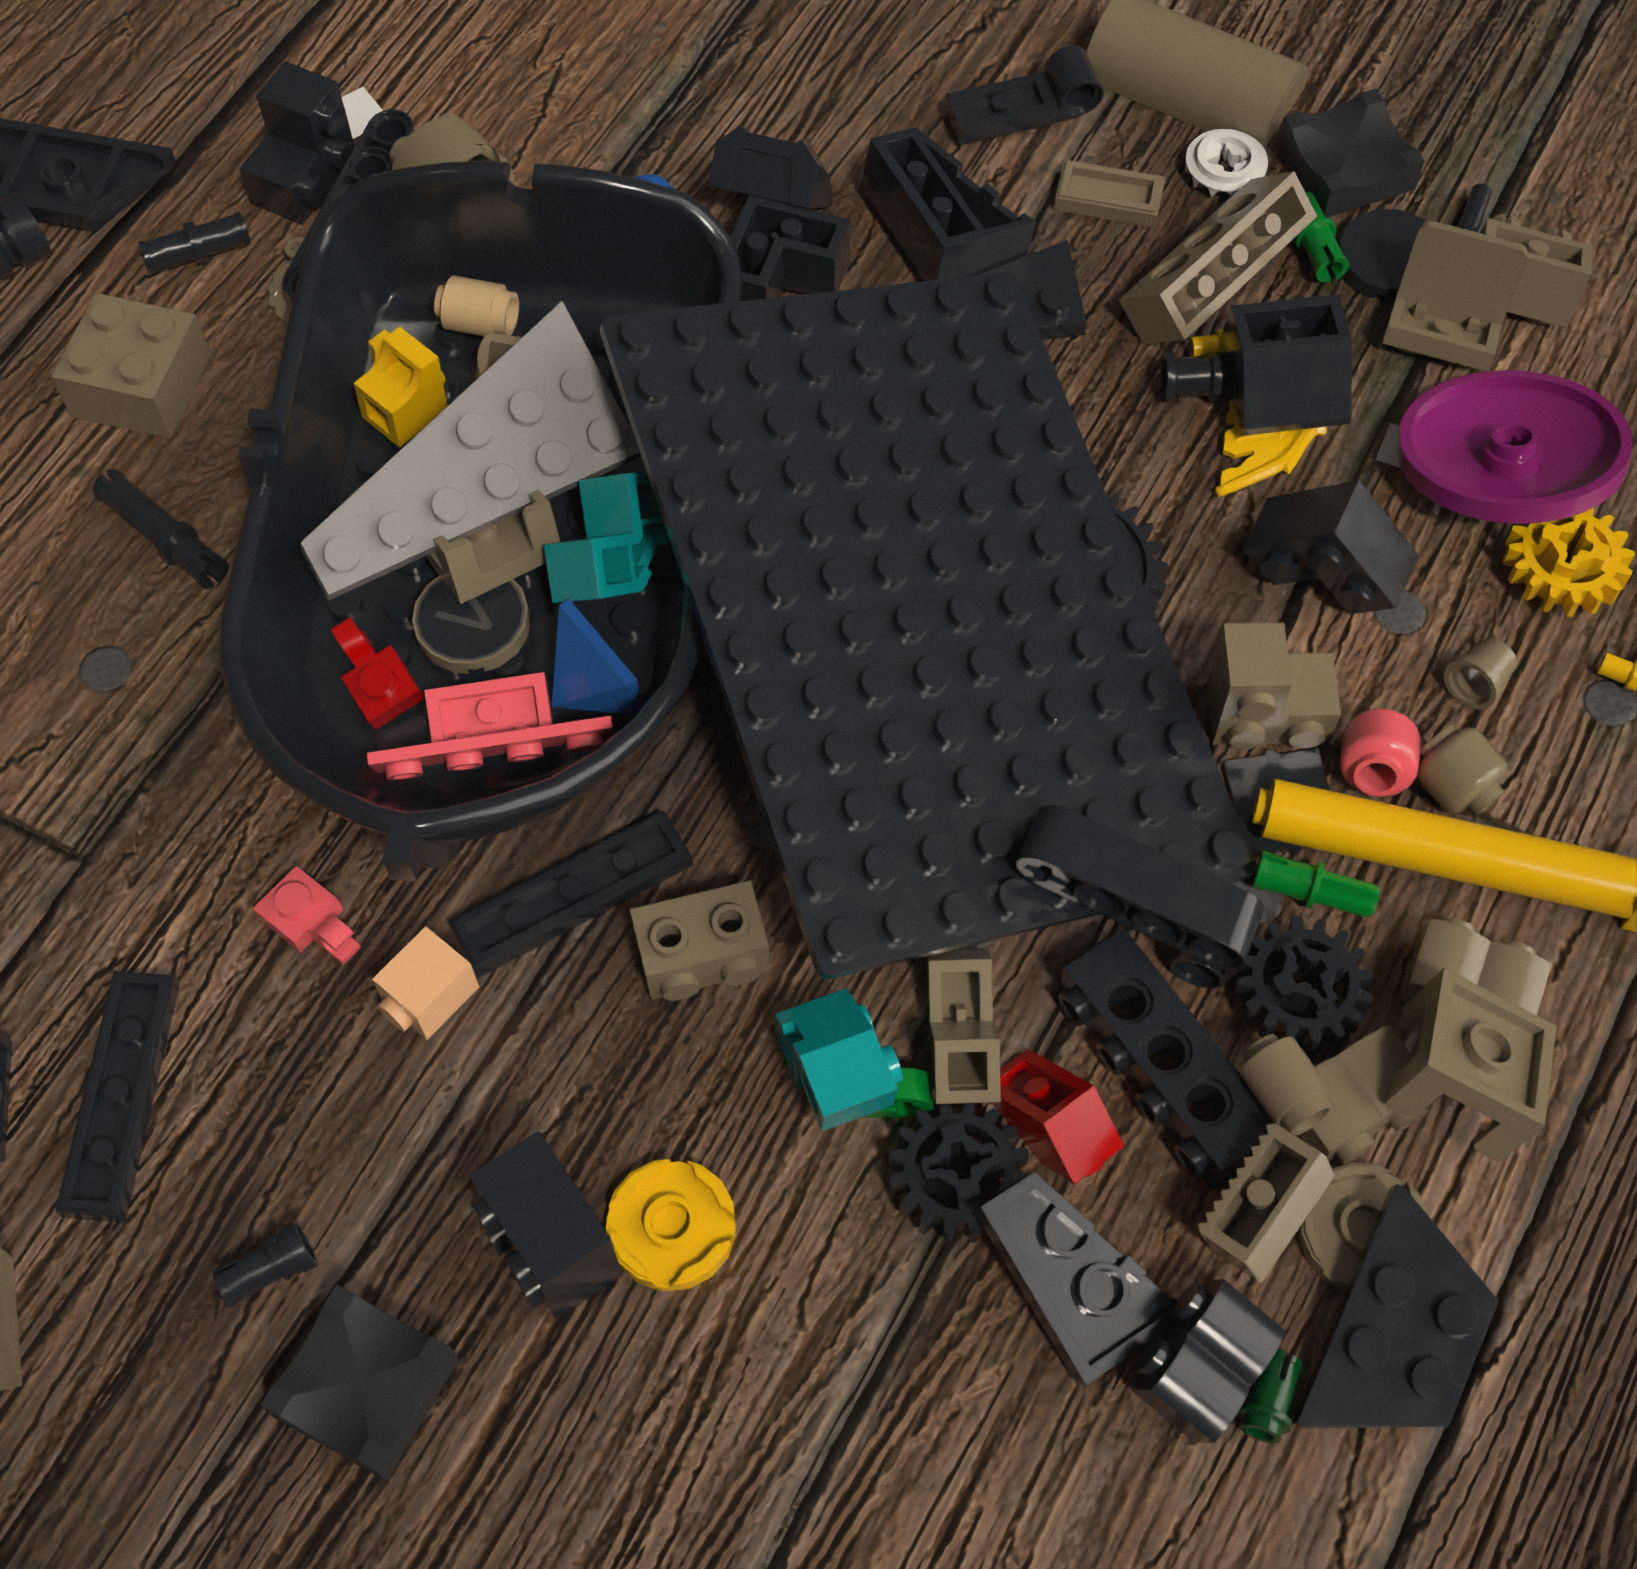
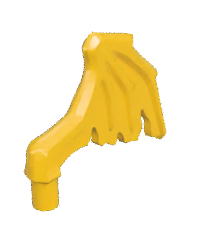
(1269, 451)

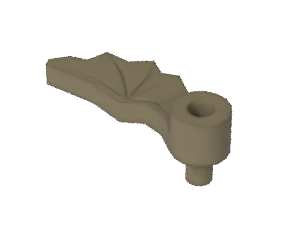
(277, 295)

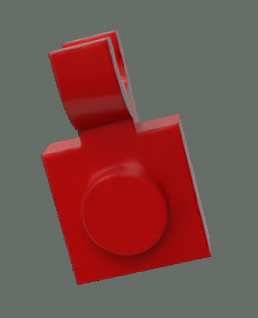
(380, 680)

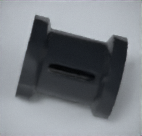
(1191, 376)

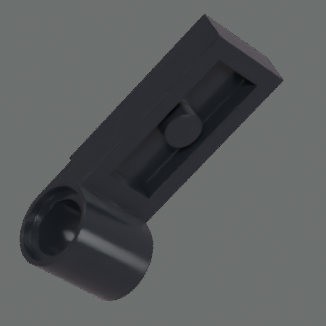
(1031, 101)

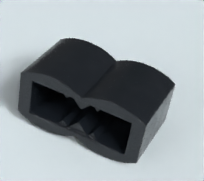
(1207, 1360)

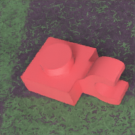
(307, 912)

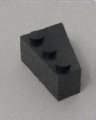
(937, 211)

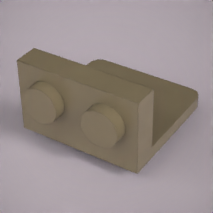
(1455, 295)

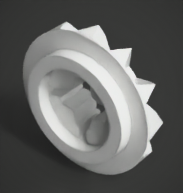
(1240, 152)

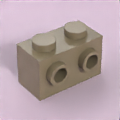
(701, 941)

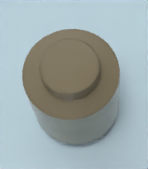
(1286, 1083)

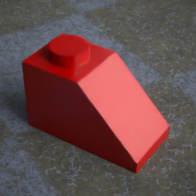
(1057, 1116)

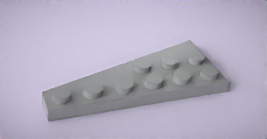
(520, 428)

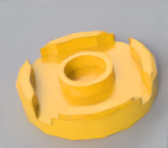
(671, 1224)

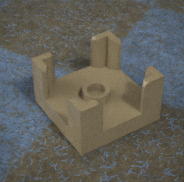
(497, 552)
(1480, 1055)

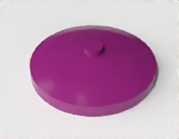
(1514, 446)

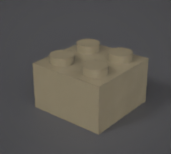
(132, 365)

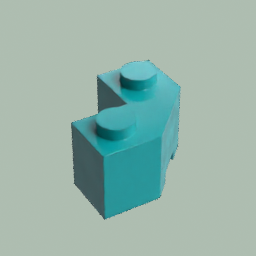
(620, 542)
(838, 1058)

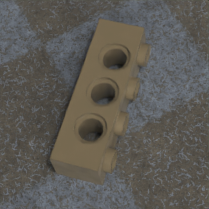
(1218, 258)

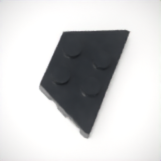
(76, 175)
(1401, 1330)

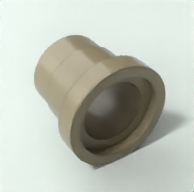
(1478, 676)

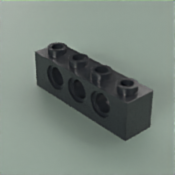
(1124, 975)

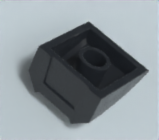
(770, 169)

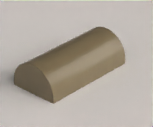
(1193, 69)

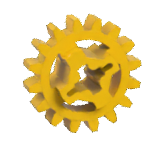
(1596, 561)

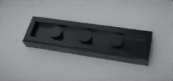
(570, 893)
(118, 1097)

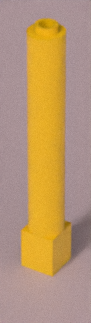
(1449, 848)

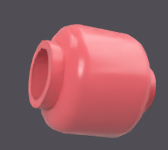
(1380, 752)

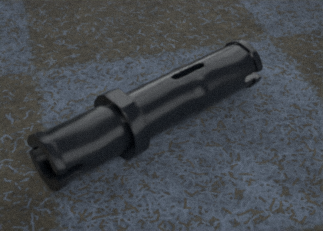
(175, 540)

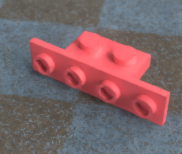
(490, 720)

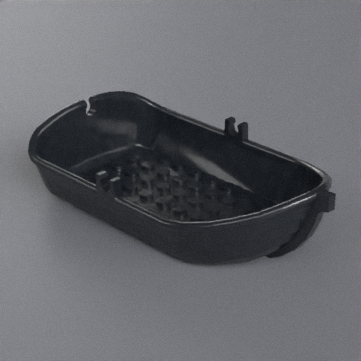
(374, 266)

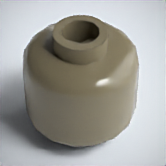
(1461, 770)

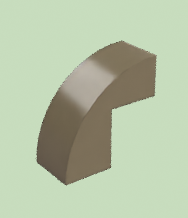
(962, 1027)

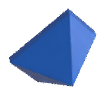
(588, 670)

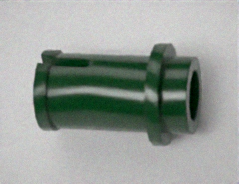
(1269, 1400)

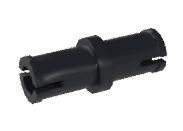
(194, 243)

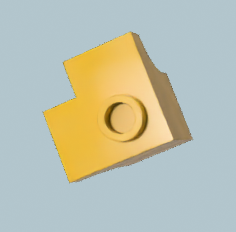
(402, 386)

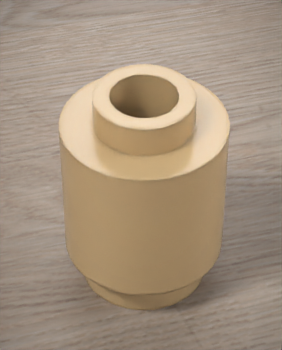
(476, 307)

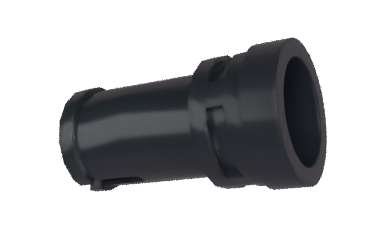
(278, 1258)

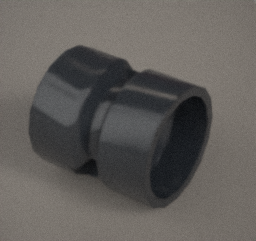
(19, 236)

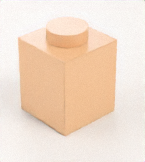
(424, 984)

